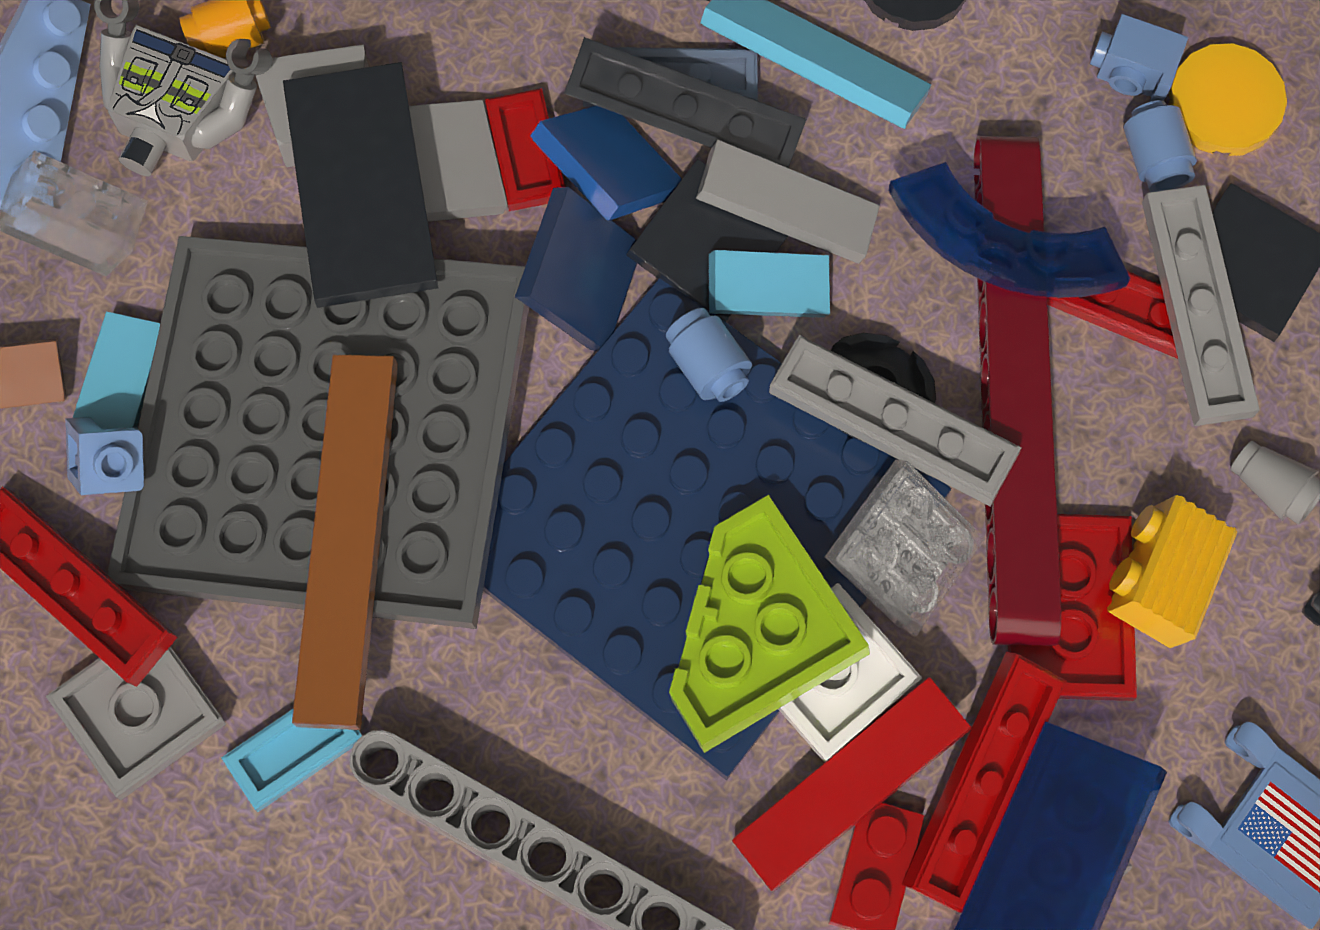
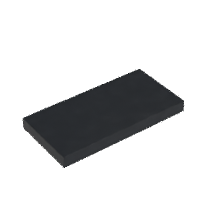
(359, 185)

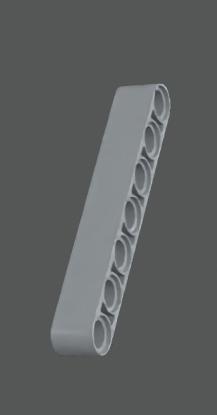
(525, 834)

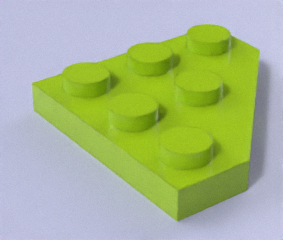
(758, 628)

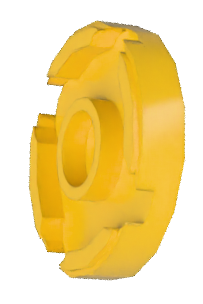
(1229, 98)

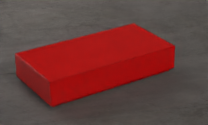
(524, 167)

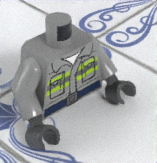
(171, 92)

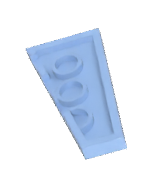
(38, 80)

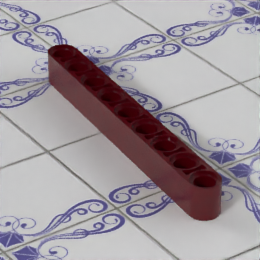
(1018, 407)

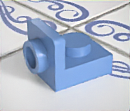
(104, 458)

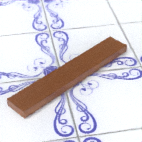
(345, 543)

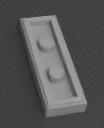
(788, 201)

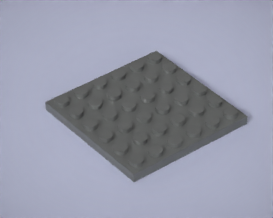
(241, 425)

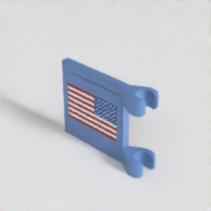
(1272, 829)

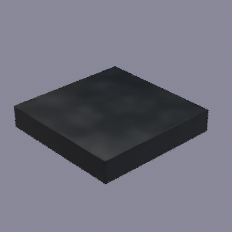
(687, 230)
(1265, 258)

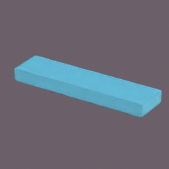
(819, 57)

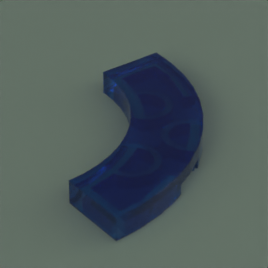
(1002, 255)

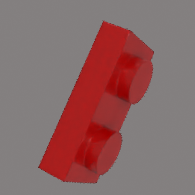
(874, 869)

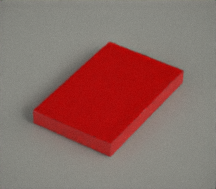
(1094, 646)

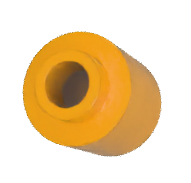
(220, 22)

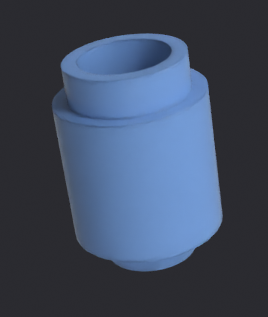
(1160, 146)
(708, 355)

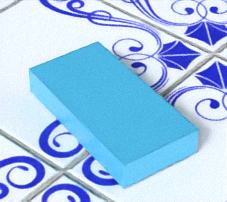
(769, 284)
(118, 372)
(284, 758)

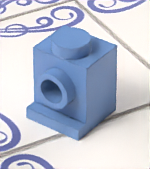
(1139, 58)

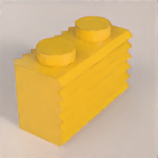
(1171, 570)

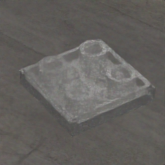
(905, 547)

